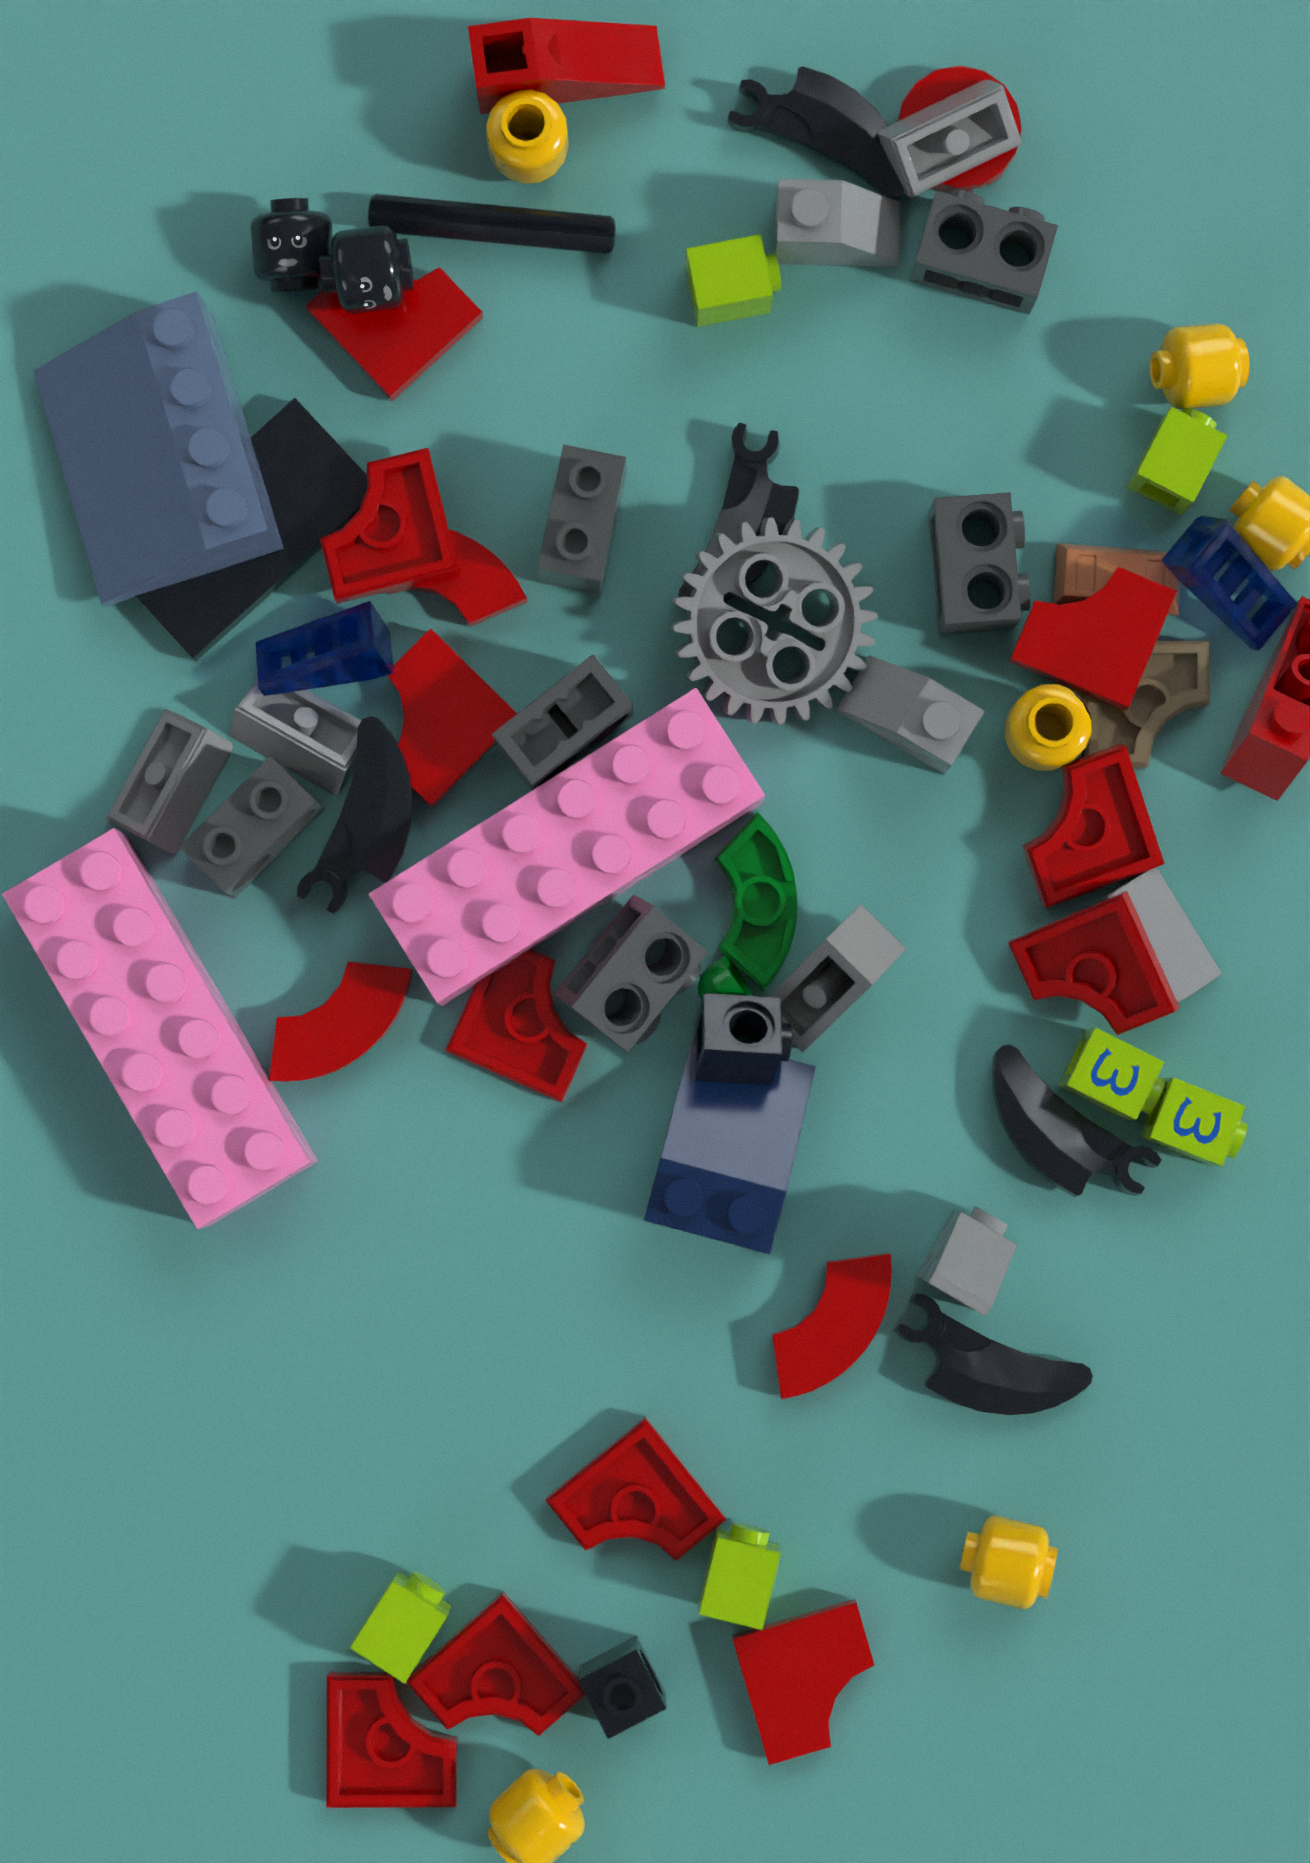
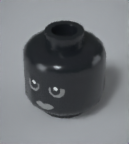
(289, 245)
(367, 269)

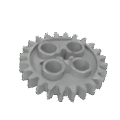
(798, 569)

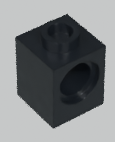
(726, 1059)
(622, 1687)

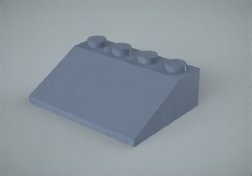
(157, 451)

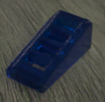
(1200, 556)
(359, 653)

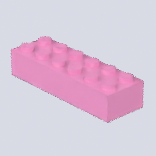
(568, 847)
(160, 1028)

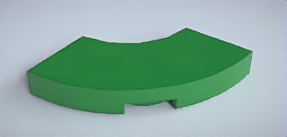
(762, 899)

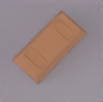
(1086, 569)

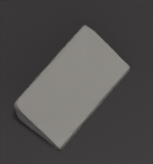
(950, 136)
(299, 734)
(170, 781)
(1171, 934)

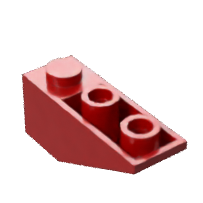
(564, 59)
(1275, 729)

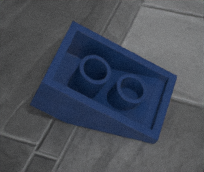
(730, 1155)

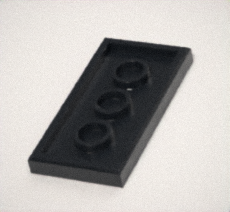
(311, 494)

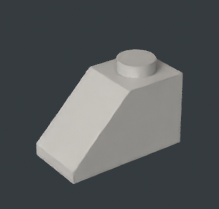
(835, 224)
(911, 712)
(836, 975)
(969, 1259)

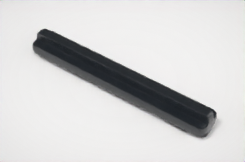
(493, 223)

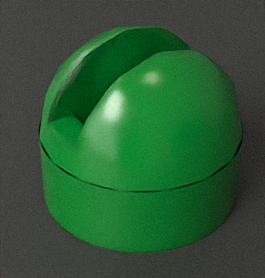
(722, 978)

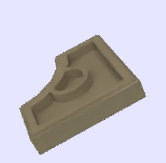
(1171, 683)

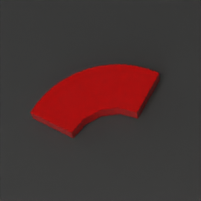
(481, 588)
(343, 1026)
(837, 1327)

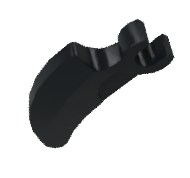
(827, 119)
(750, 499)
(373, 817)
(1055, 1135)
(990, 1374)

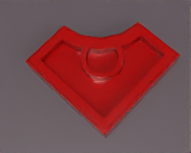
(403, 341)
(395, 535)
(1099, 641)
(445, 716)
(1098, 831)
(1100, 960)
(515, 1028)
(639, 1493)
(499, 1669)
(797, 1672)
(380, 1752)

